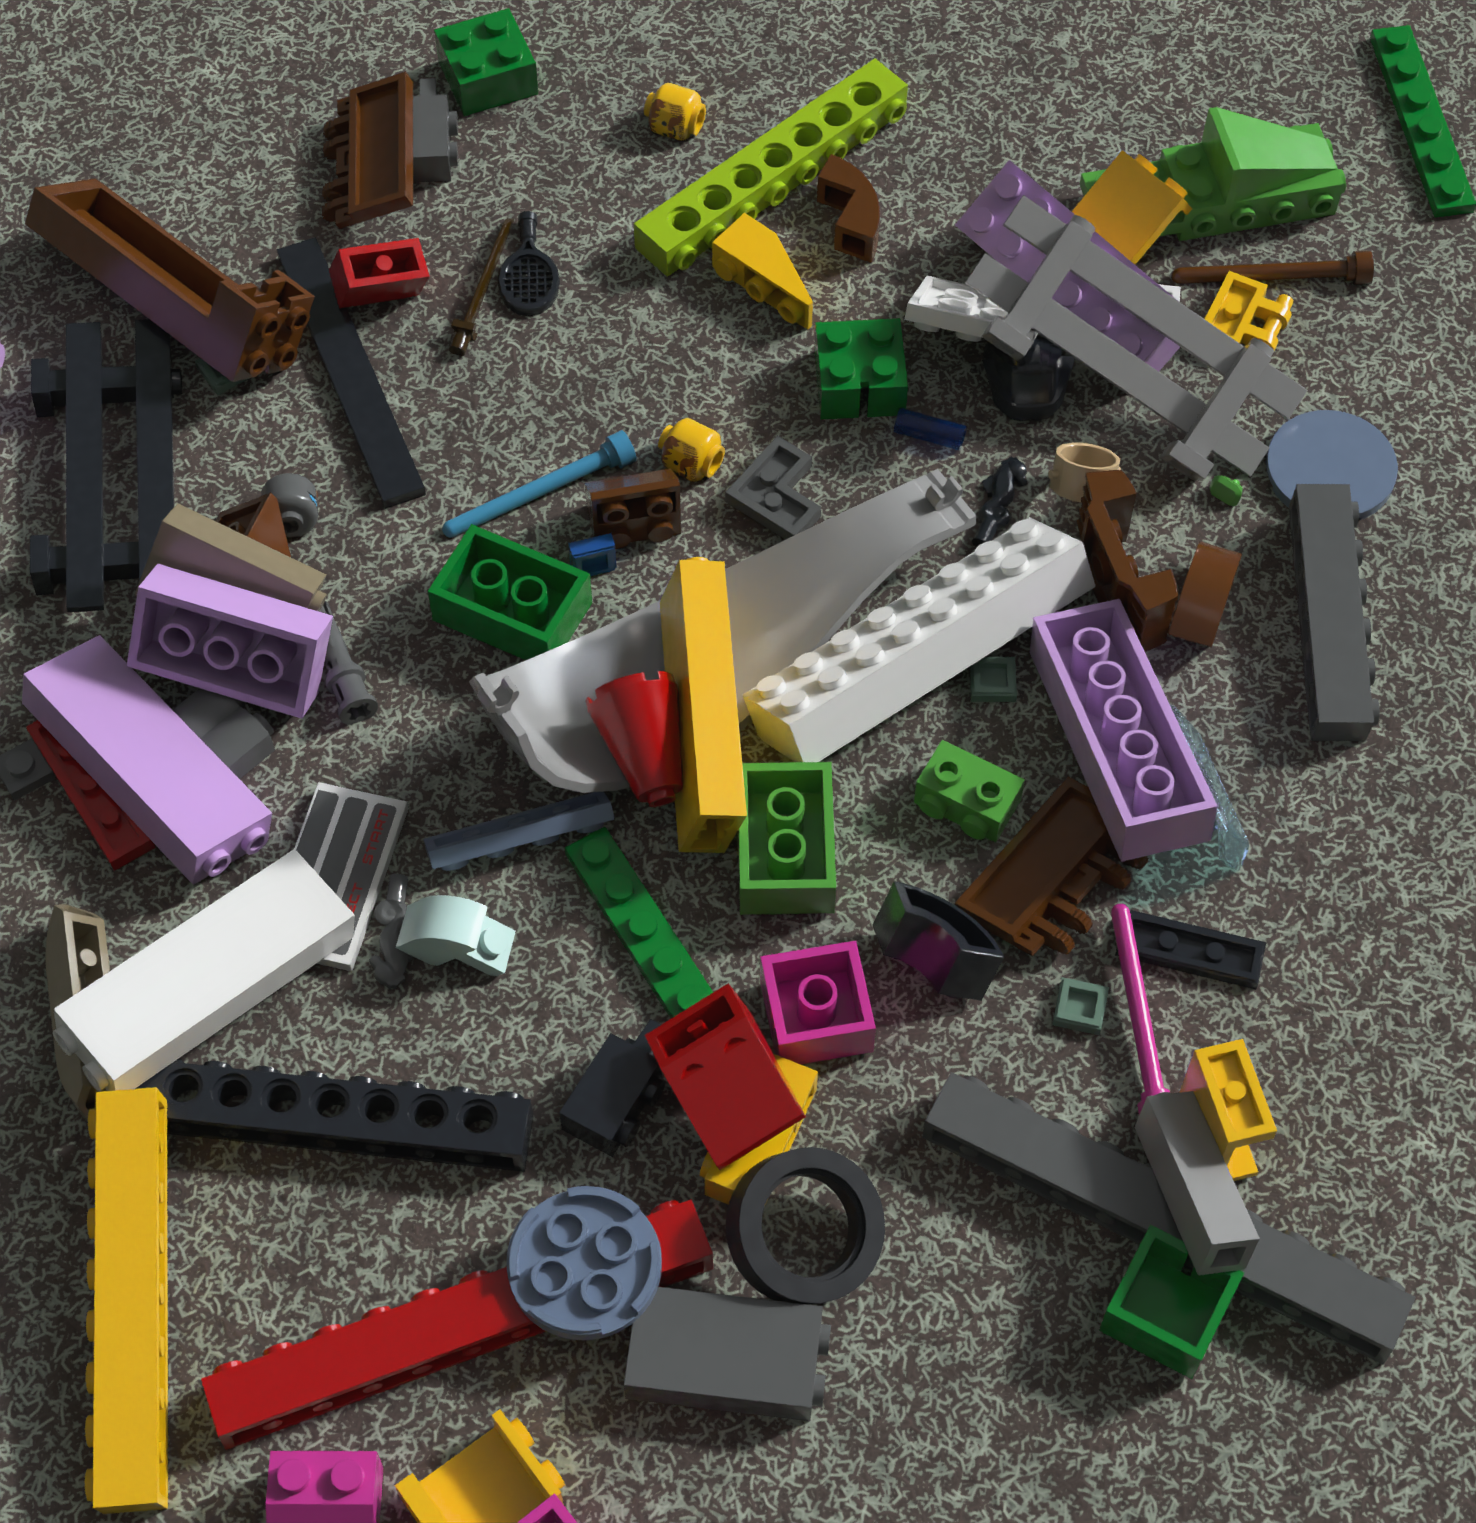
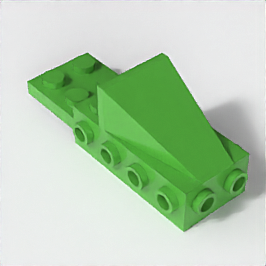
(1248, 176)

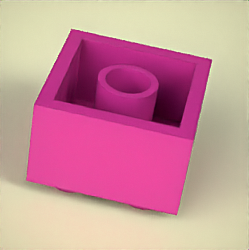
(817, 1003)

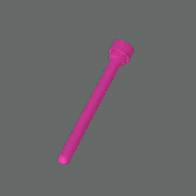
(1137, 1003)

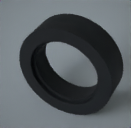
(863, 1214)

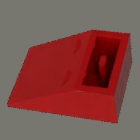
(725, 1076)

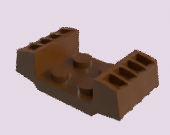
(1102, 528)

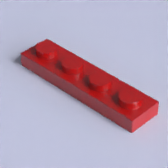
(108, 824)

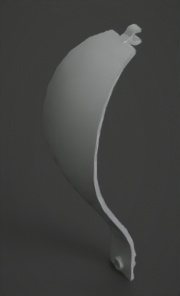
(778, 609)

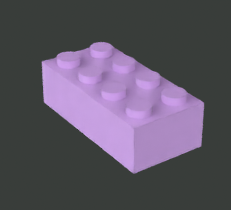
(229, 640)

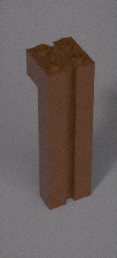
(223, 323)

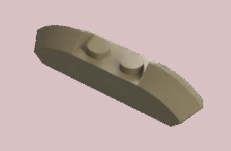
(74, 960)

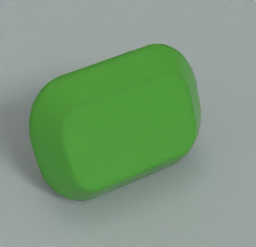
(1226, 490)

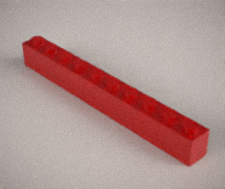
(405, 1342)

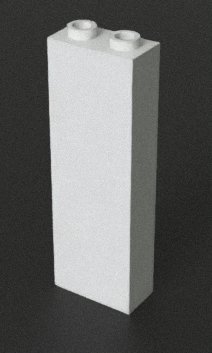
(203, 974)

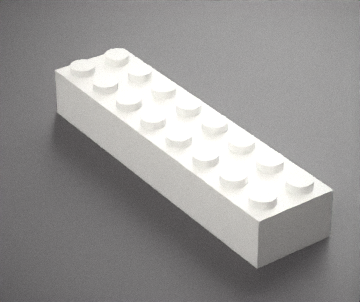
(918, 641)

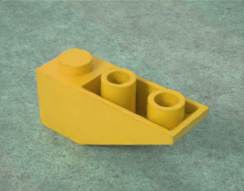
(760, 264)

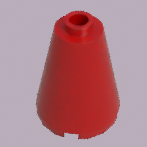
(642, 733)

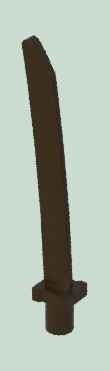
(465, 330)

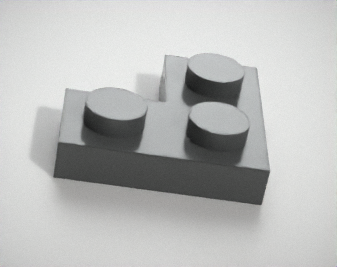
(767, 492)

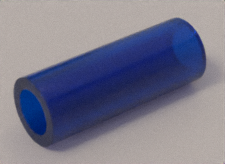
(930, 429)

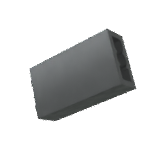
(728, 1354)

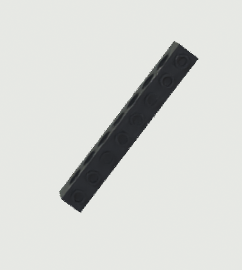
(303, 1126)

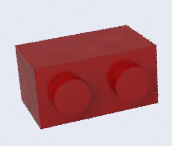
(378, 272)

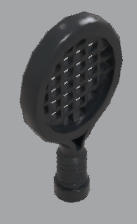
(528, 252)

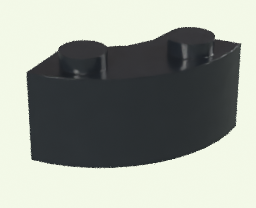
(937, 941)

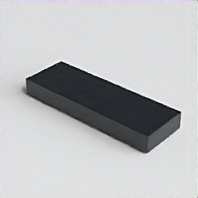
(1198, 950)

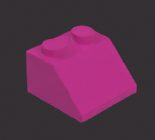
(324, 1487)

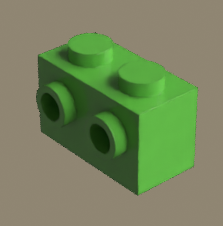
(968, 792)

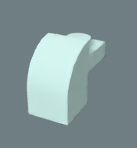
(457, 928)

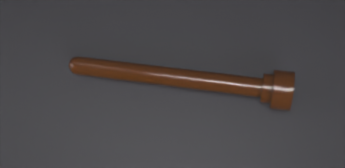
(1353, 268)

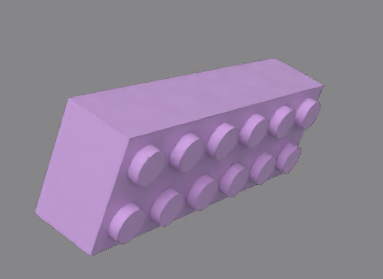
(984, 225)
(1122, 730)

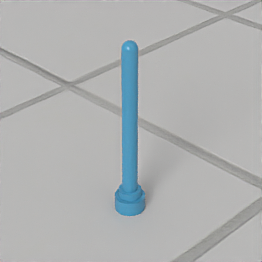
(615, 451)

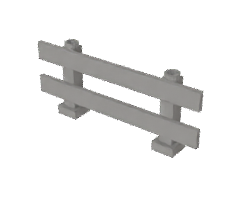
(1031, 307)

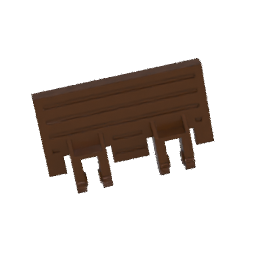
(371, 152)
(1049, 857)

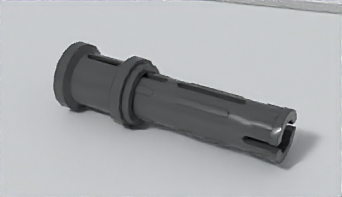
(346, 679)

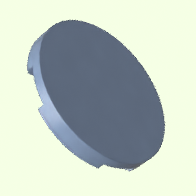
(1333, 450)
(584, 1263)

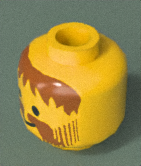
(675, 112)
(691, 449)

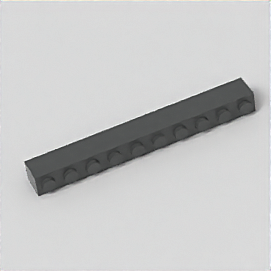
(1125, 1197)

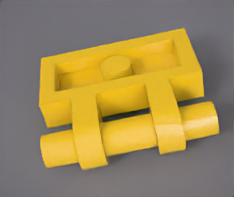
(1241, 301)

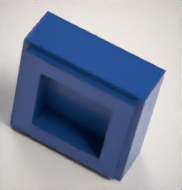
(593, 554)

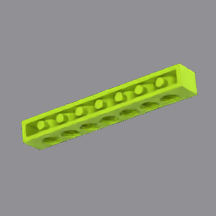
(771, 166)

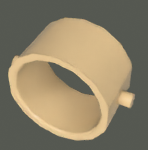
(1072, 464)

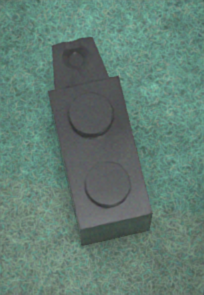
(432, 134)

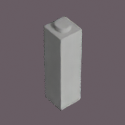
(1196, 1183)

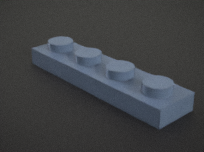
(501, 835)

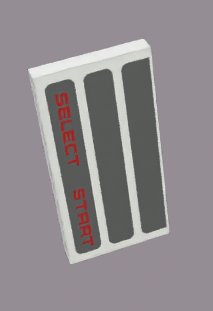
(350, 846)

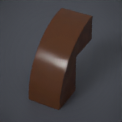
(849, 190)
(1205, 594)

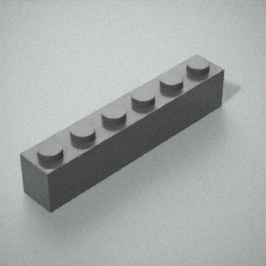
(1331, 613)

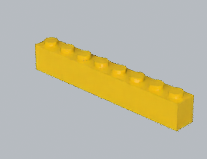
(129, 1303)

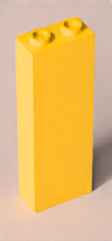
(701, 660)

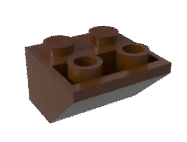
(635, 507)

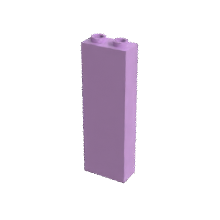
(147, 759)

